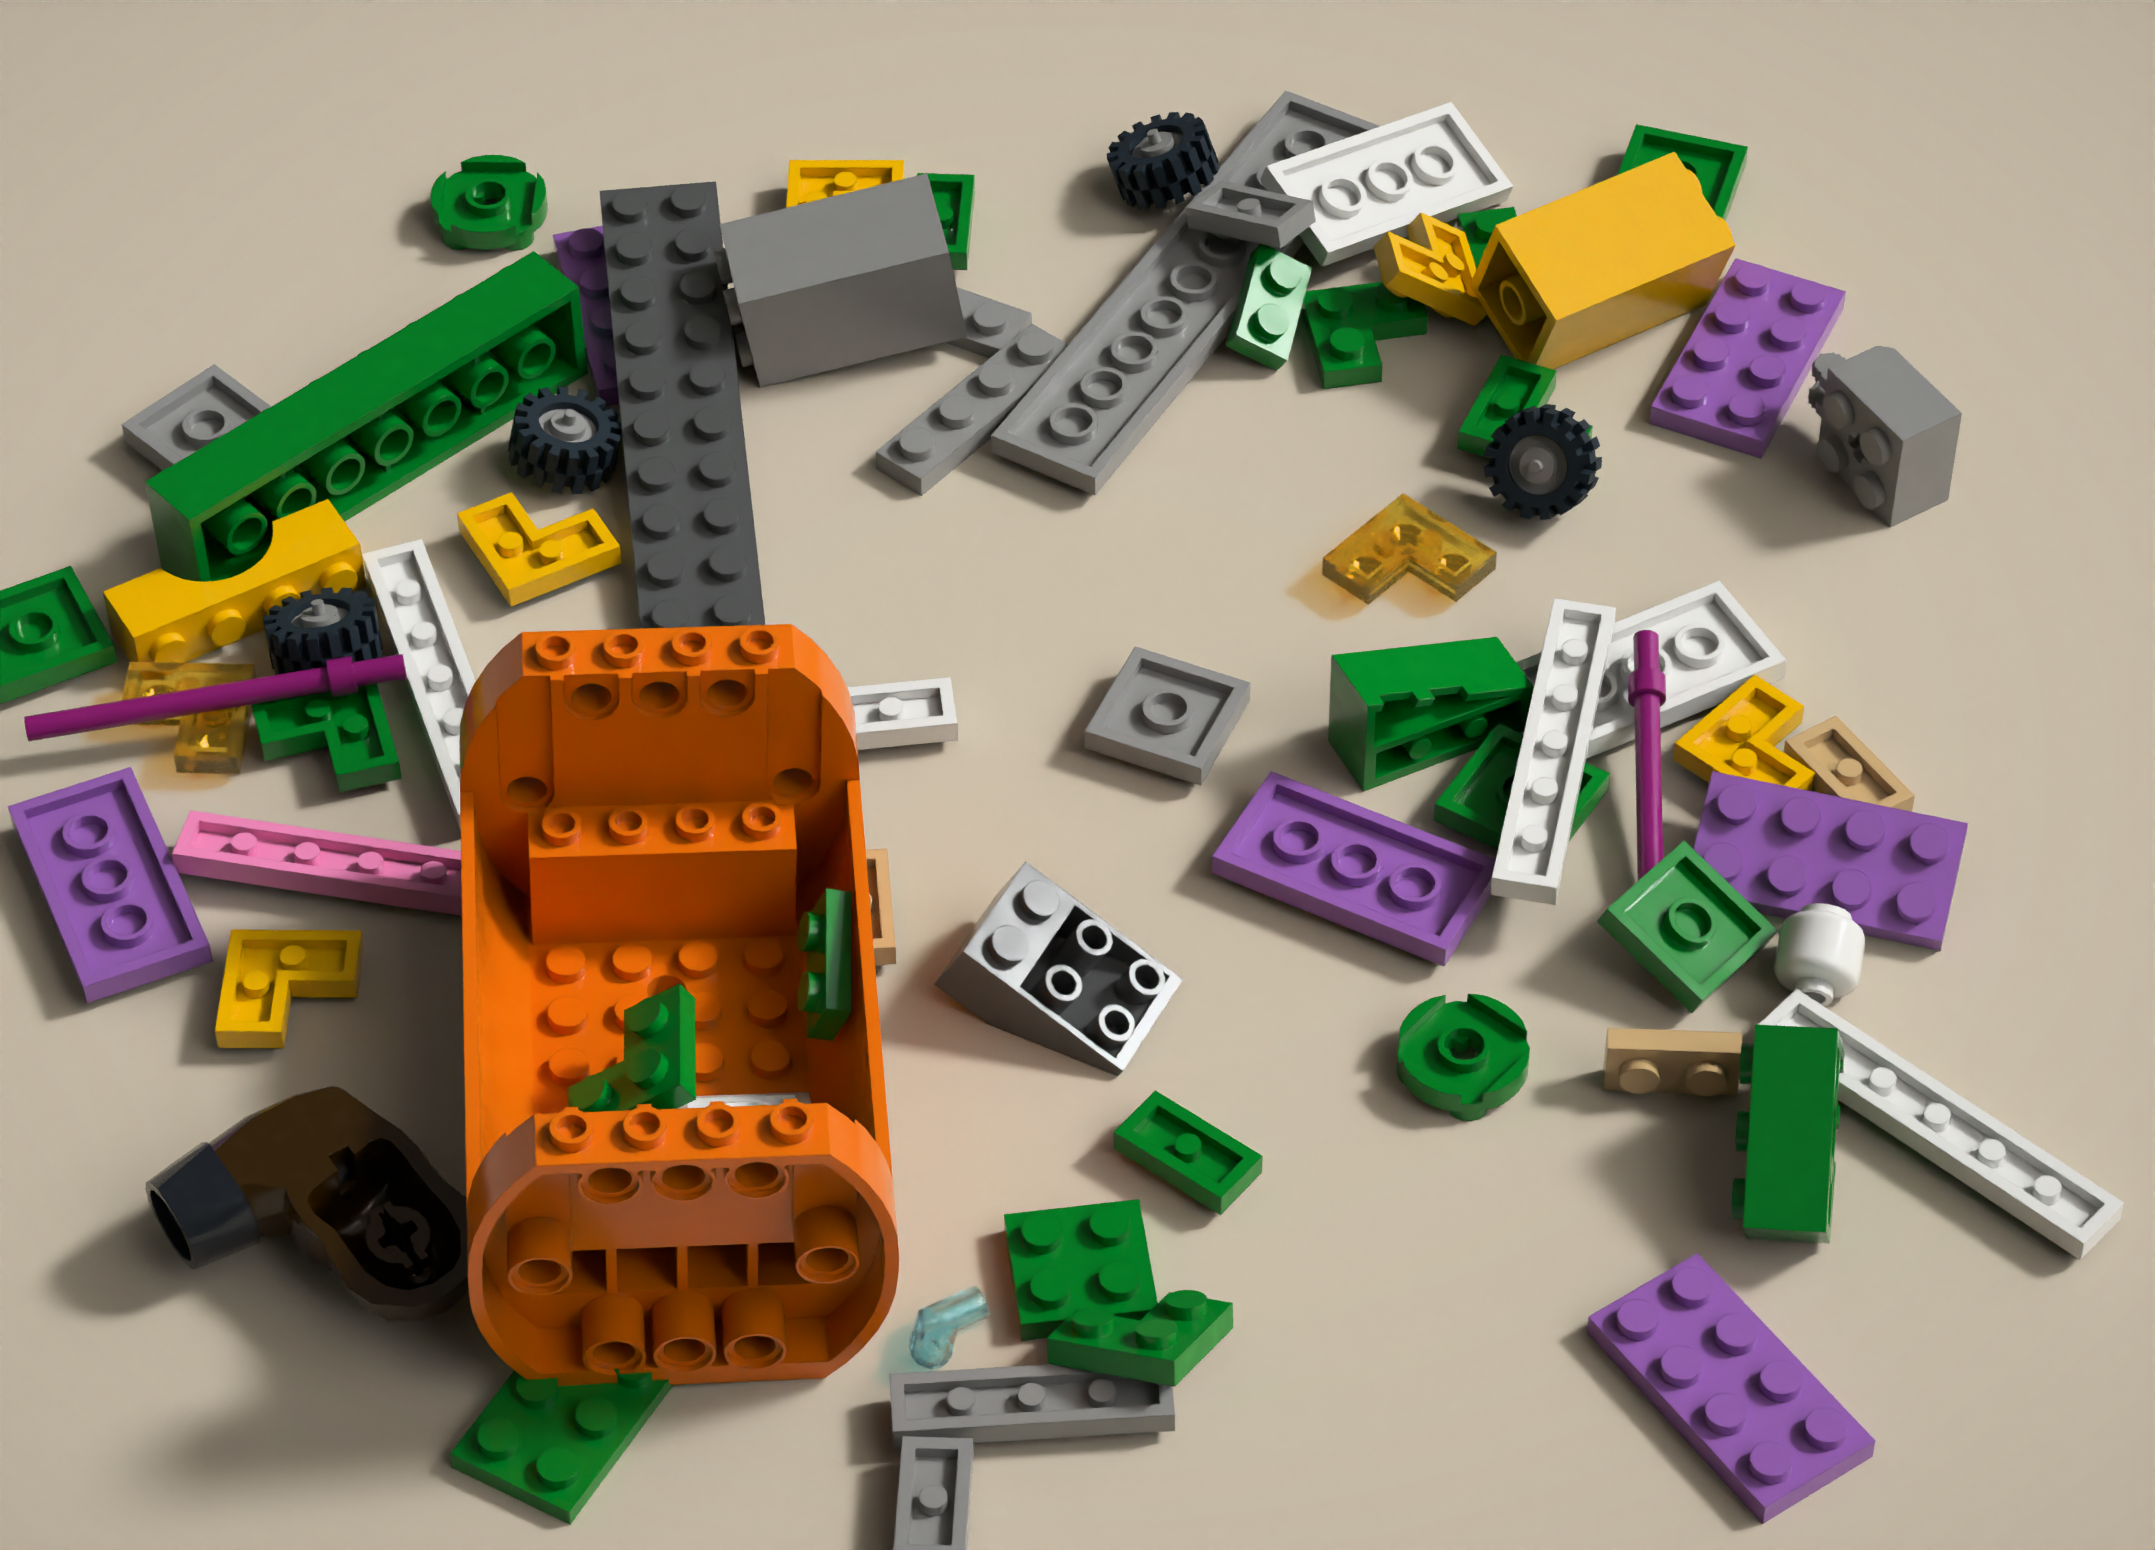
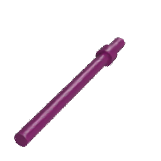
(339, 676)
(1647, 695)

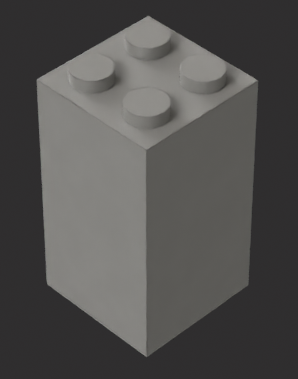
(840, 281)

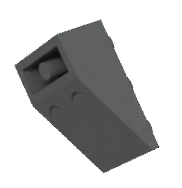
(1058, 975)

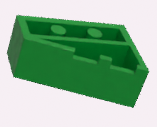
(1421, 705)
(1789, 1133)

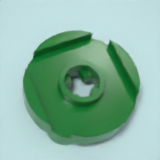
(469, 223)
(1456, 1084)

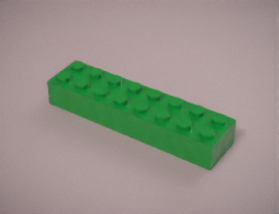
(372, 420)

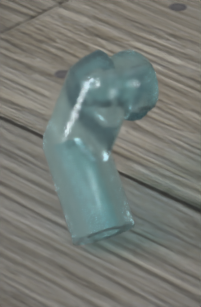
(938, 1325)

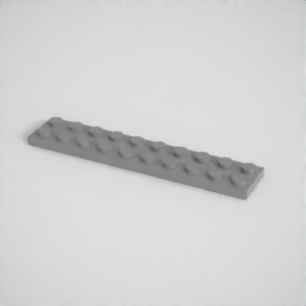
(1156, 323)

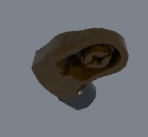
(337, 1184)

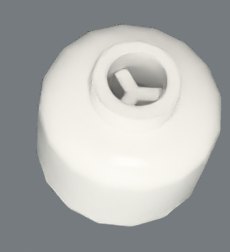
(1820, 952)

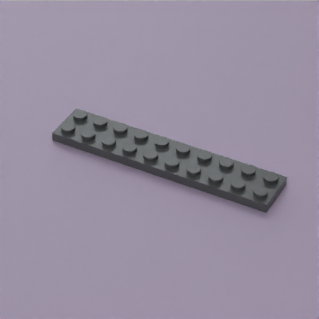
(680, 409)

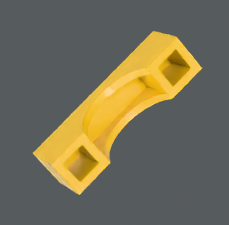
(183, 619)

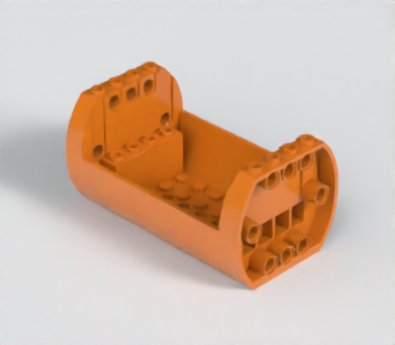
(637, 828)

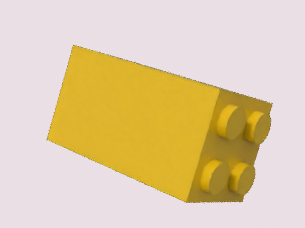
(1602, 263)

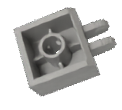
(1885, 431)

